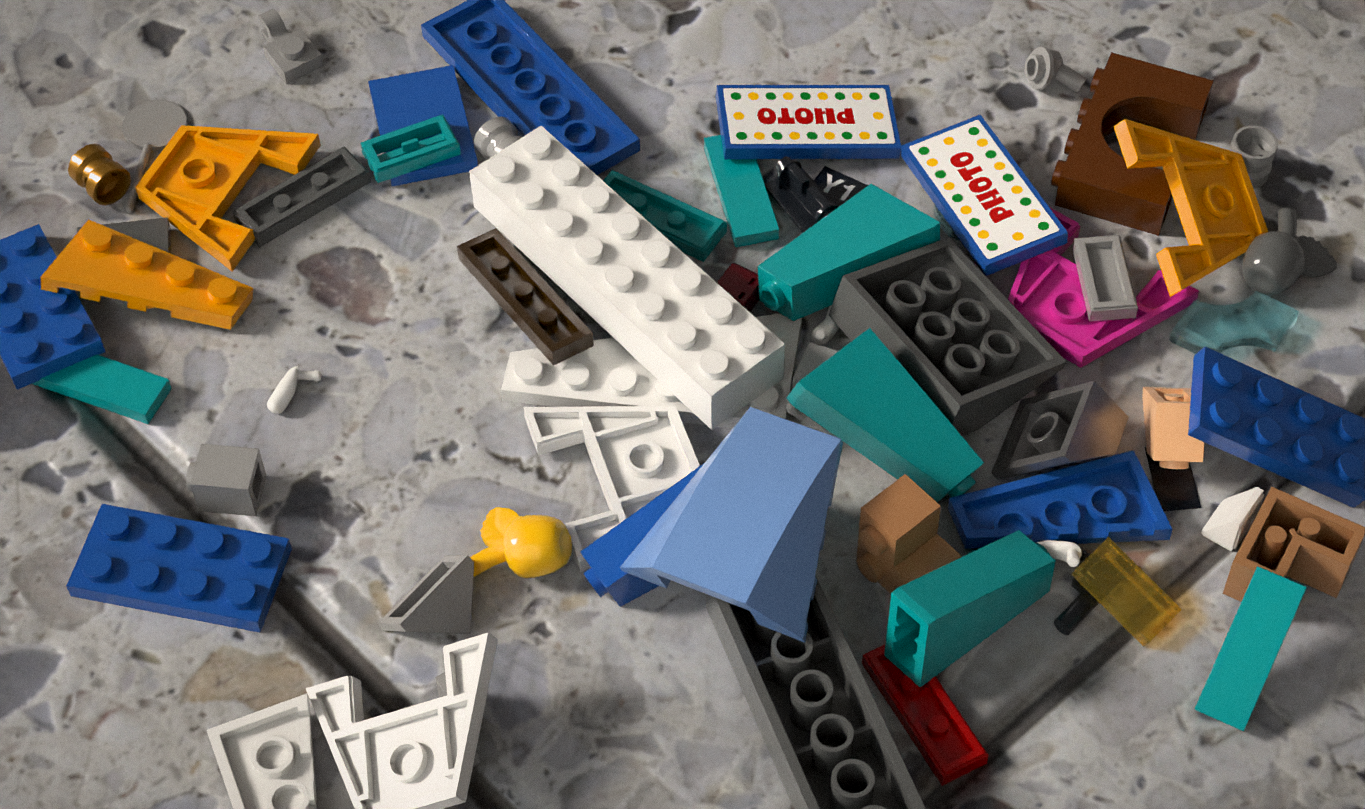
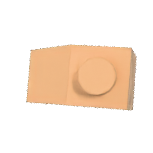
(1167, 427)

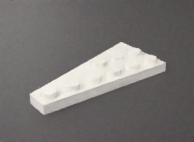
(615, 378)

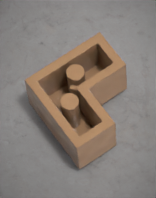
(901, 536)
(1296, 543)

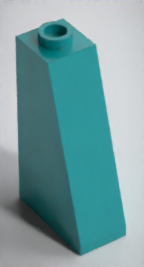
(852, 237)
(887, 417)
(963, 604)

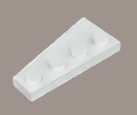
(268, 757)

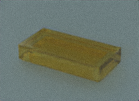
(1126, 592)

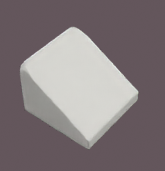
(1233, 518)

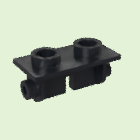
(799, 194)

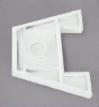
(633, 452)
(416, 753)

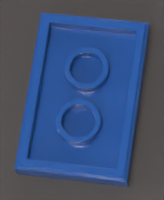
(418, 97)

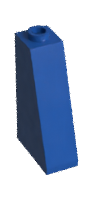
(616, 545)

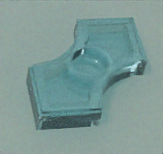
(1252, 322)

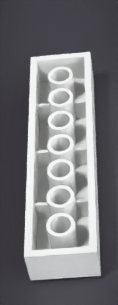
(628, 277)

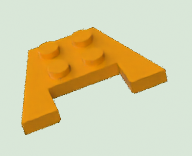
(204, 173)
(1209, 194)

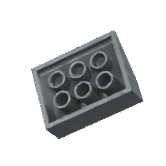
(948, 331)

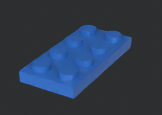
(39, 327)
(1277, 427)
(180, 567)

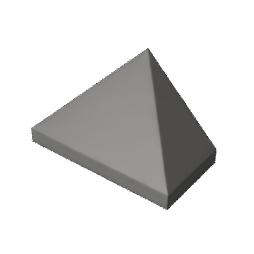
(438, 601)

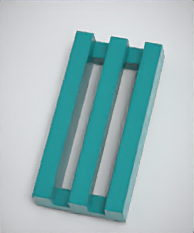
(413, 153)

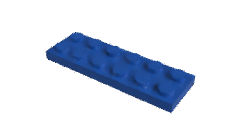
(528, 81)

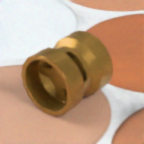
(100, 175)

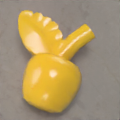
(528, 543)

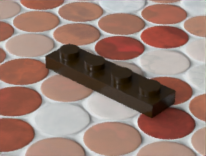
(525, 296)

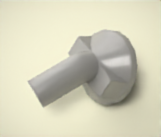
(1047, 64)

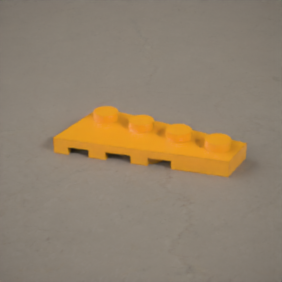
(146, 277)

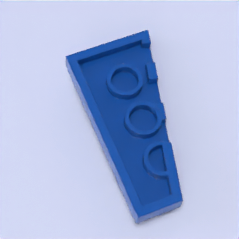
(1068, 505)

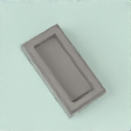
(1104, 278)

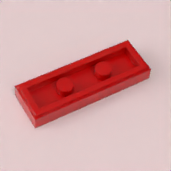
(928, 719)

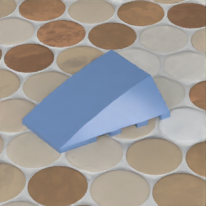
(750, 522)

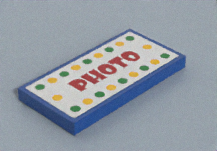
(807, 122)
(984, 195)

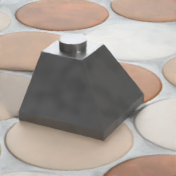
(1061, 430)

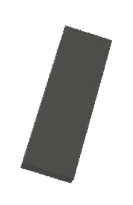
(302, 196)

